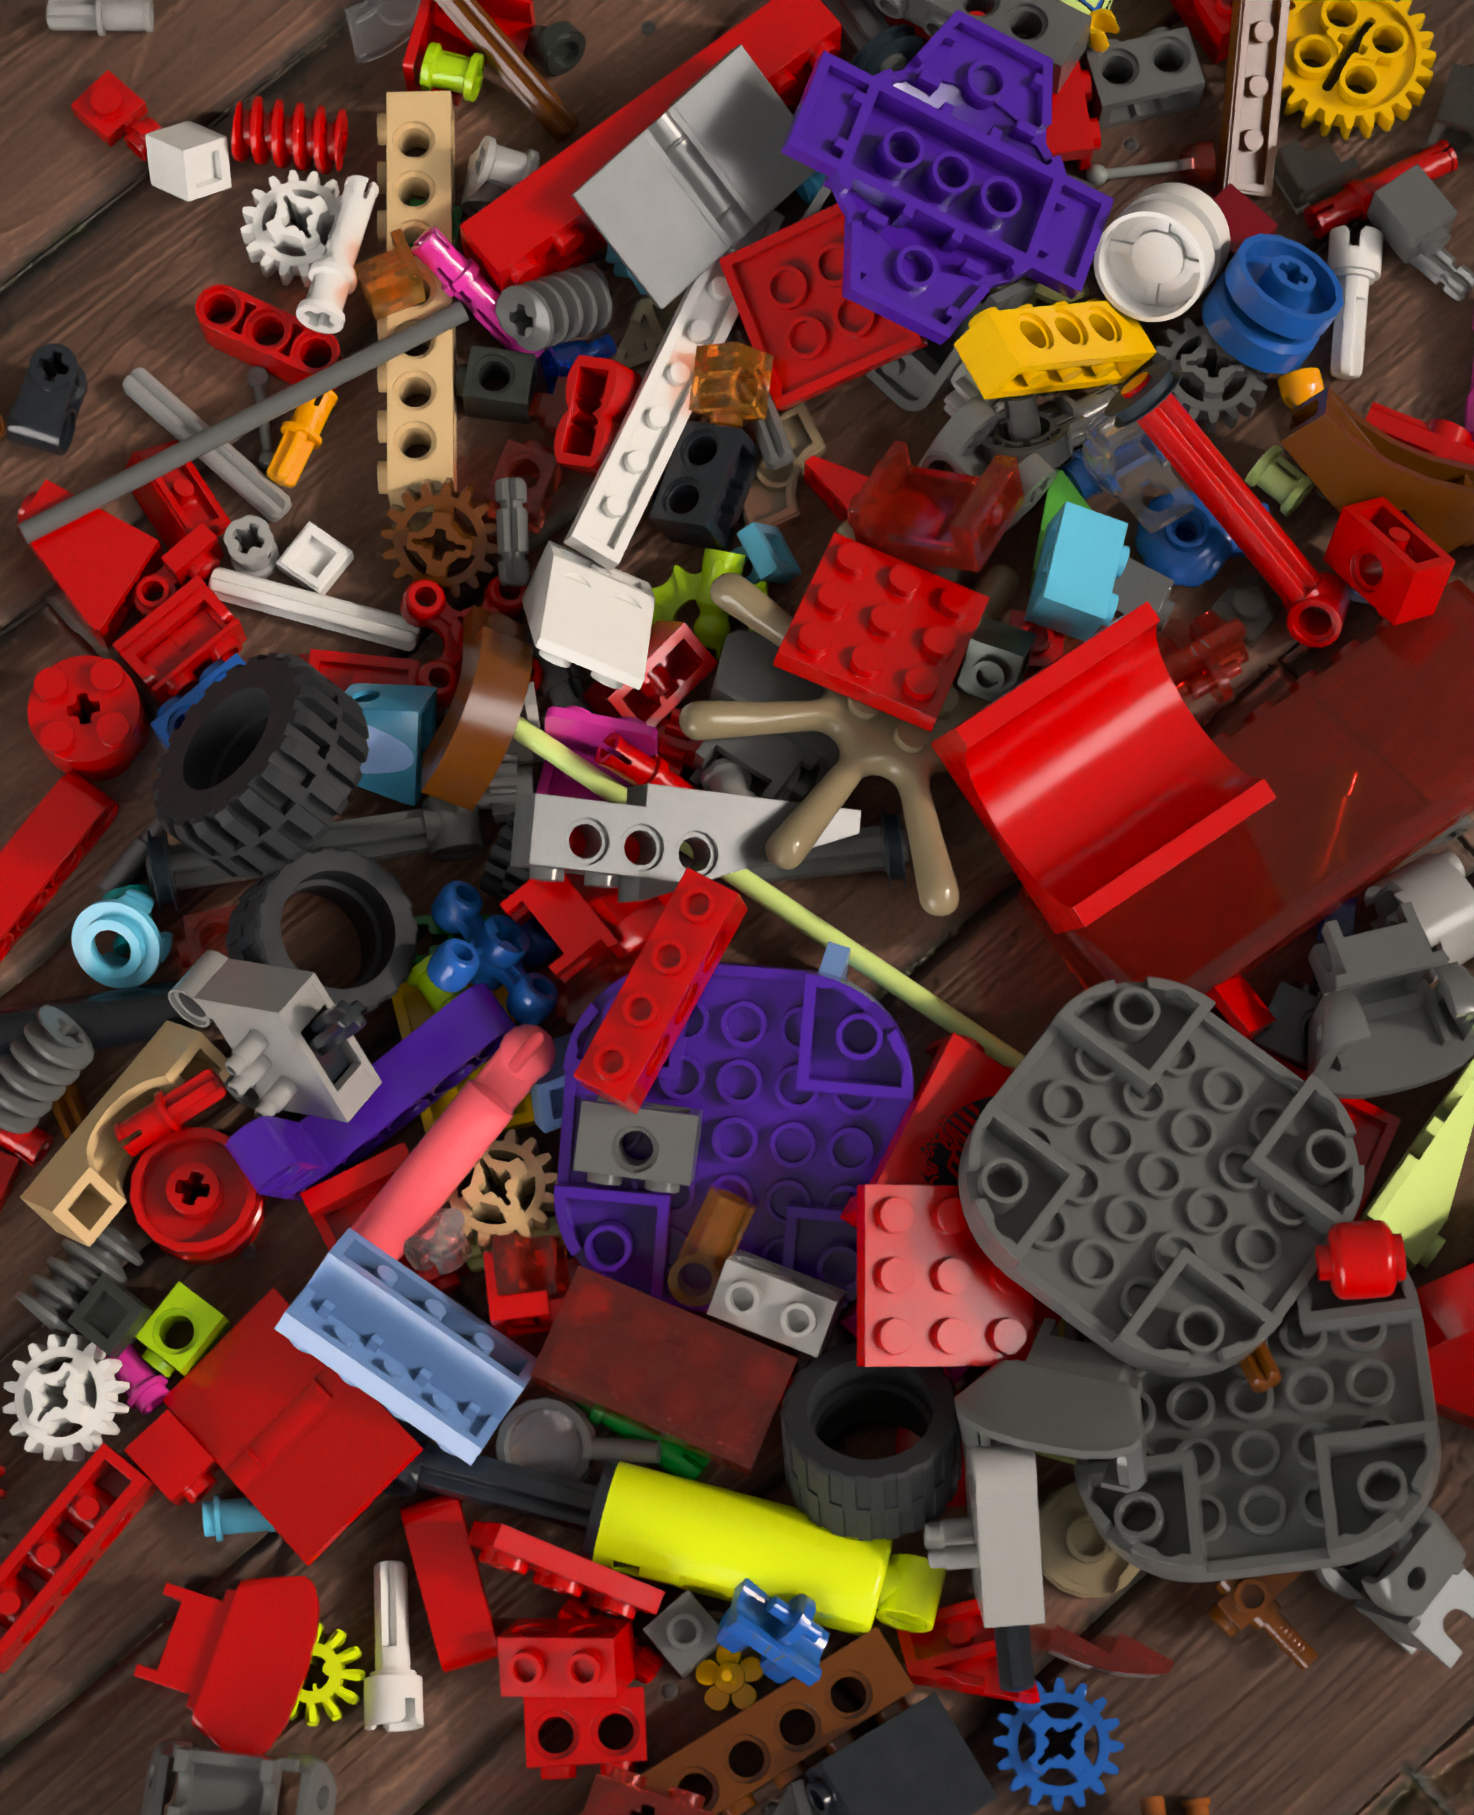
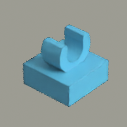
(768, 554)

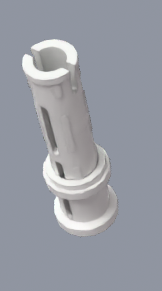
(333, 274)

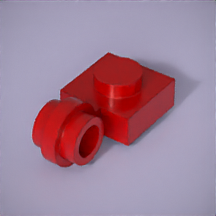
(113, 111)
(193, 555)

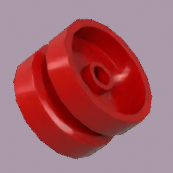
(163, 1192)

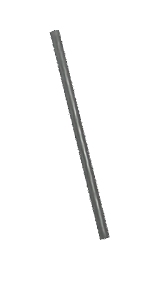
(243, 422)

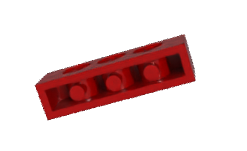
(661, 991)
(66, 1546)

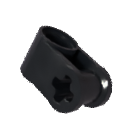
(48, 410)

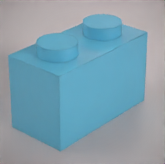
(1078, 572)

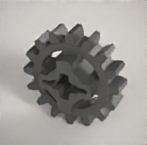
(1203, 394)

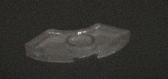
(380, 26)

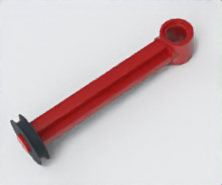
(1210, 476)

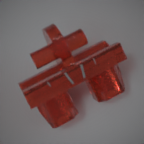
(1209, 660)

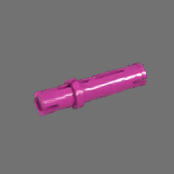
(463, 281)

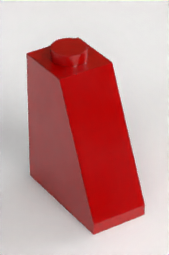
(93, 561)

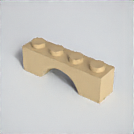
(85, 1178)

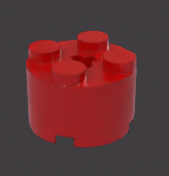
(118, 717)

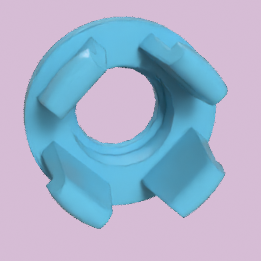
(131, 919)

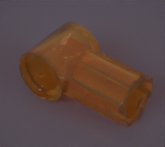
(710, 1242)

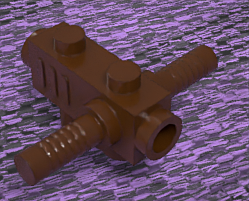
(1254, 1603)

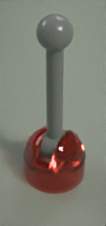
(1195, 165)

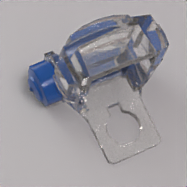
(1121, 465)

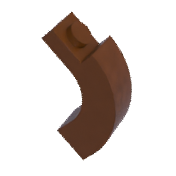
(482, 712)

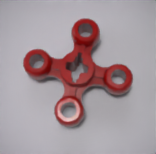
(449, 626)

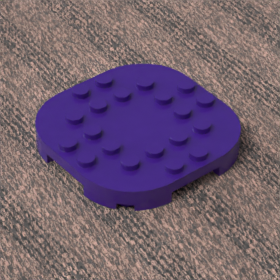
(797, 1111)

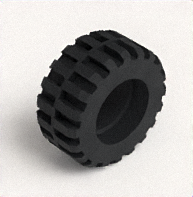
(261, 765)

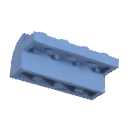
(408, 1346)

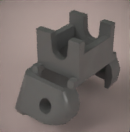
(772, 759)
(1377, 1020)
(1064, 1403)
(1413, 1588)
(232, 1781)

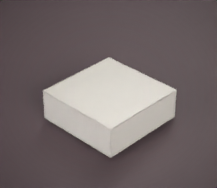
(315, 559)

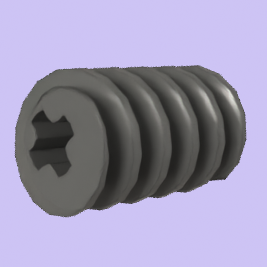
(555, 307)
(41, 1068)
(74, 1278)

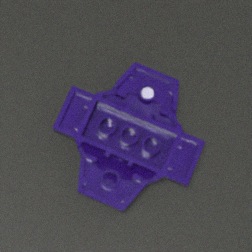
(947, 177)

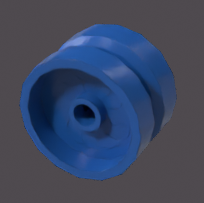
(1272, 303)

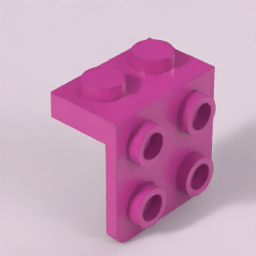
(584, 734)

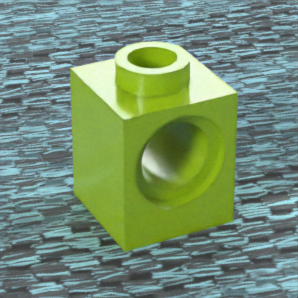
(181, 1306)

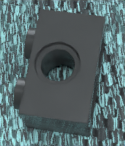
(672, 1132)

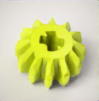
(338, 1675)

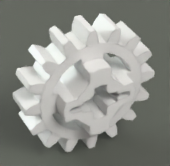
(282, 244)
(75, 1394)

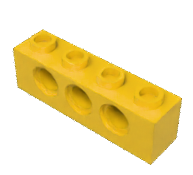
(1052, 348)

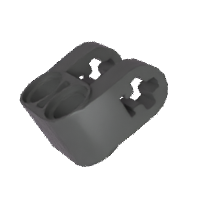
(964, 435)

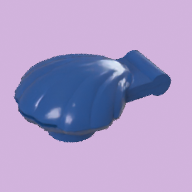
(1189, 547)

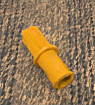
(299, 439)

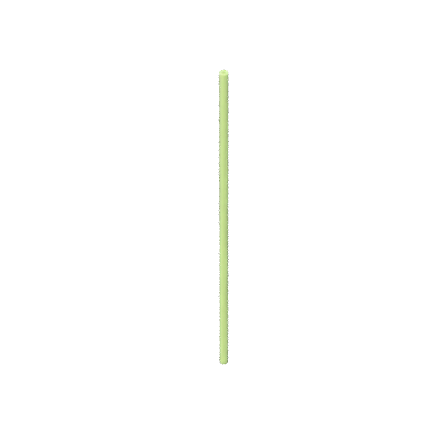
(783, 906)

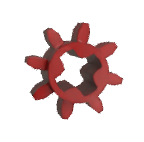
(675, 745)

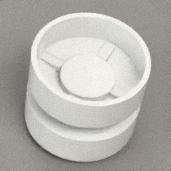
(1162, 252)

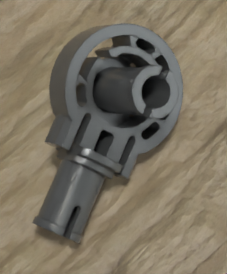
(1044, 429)

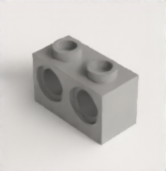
(777, 1302)

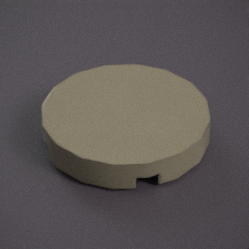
(1074, 1552)

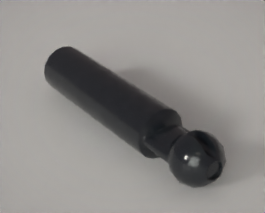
(107, 1017)

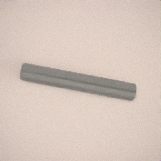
(224, 460)

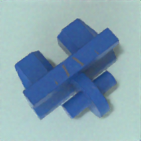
(777, 1630)

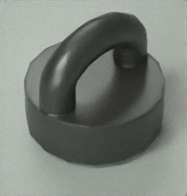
(557, 47)

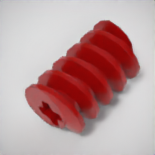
(289, 136)

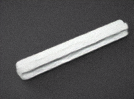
(313, 609)

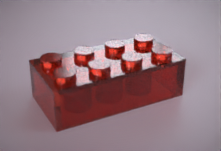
(664, 1370)

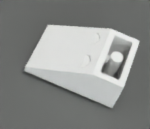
(590, 616)

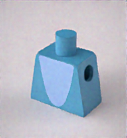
(399, 729)

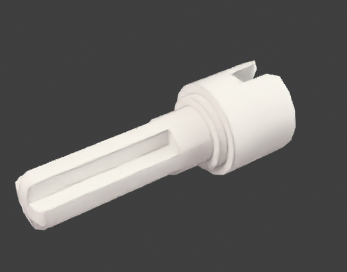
(1356, 270)
(392, 1691)

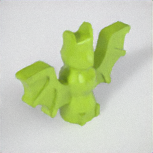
(684, 587)

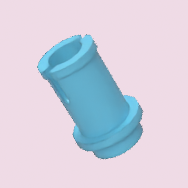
(232, 1517)

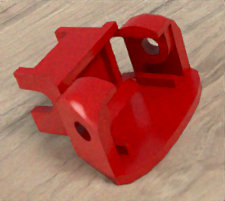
(586, 919)
(241, 1658)

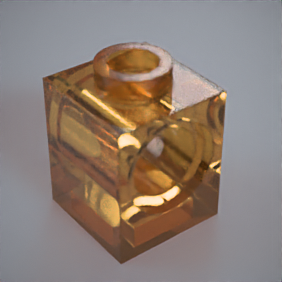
(731, 383)

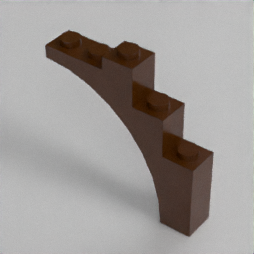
(1360, 463)

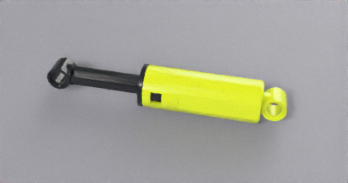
(697, 1536)

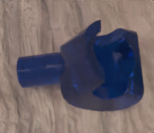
(560, 358)

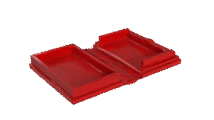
(290, 1430)

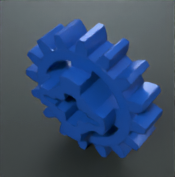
(1077, 1764)

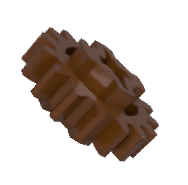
(463, 539)

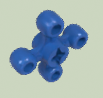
(492, 953)

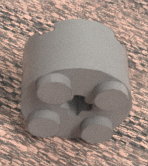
(1440, 899)

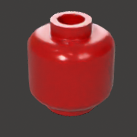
(1361, 1259)

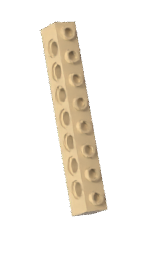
(428, 123)

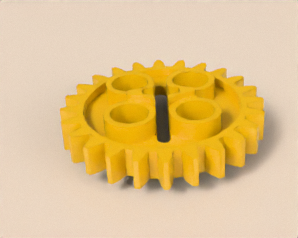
(1391, 79)

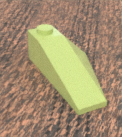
(1424, 1182)

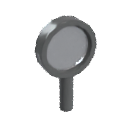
(561, 1441)

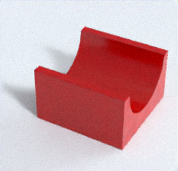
(1097, 774)

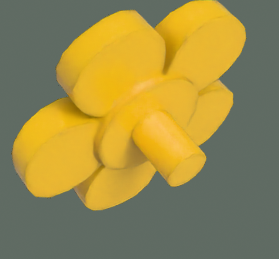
(729, 1680)

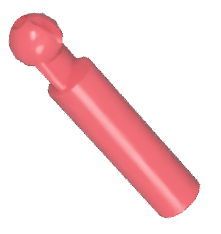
(457, 1140)

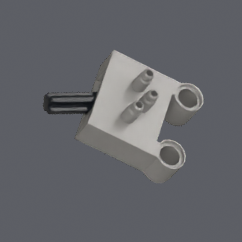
(284, 1035)
(1001, 1549)

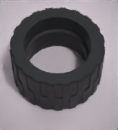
(361, 891)
(870, 1495)

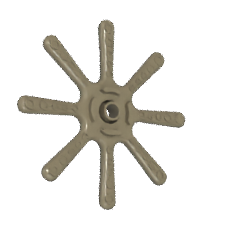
(866, 740)

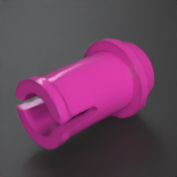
(145, 1386)

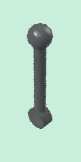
(259, 380)

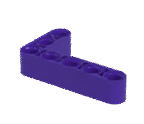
(294, 1156)

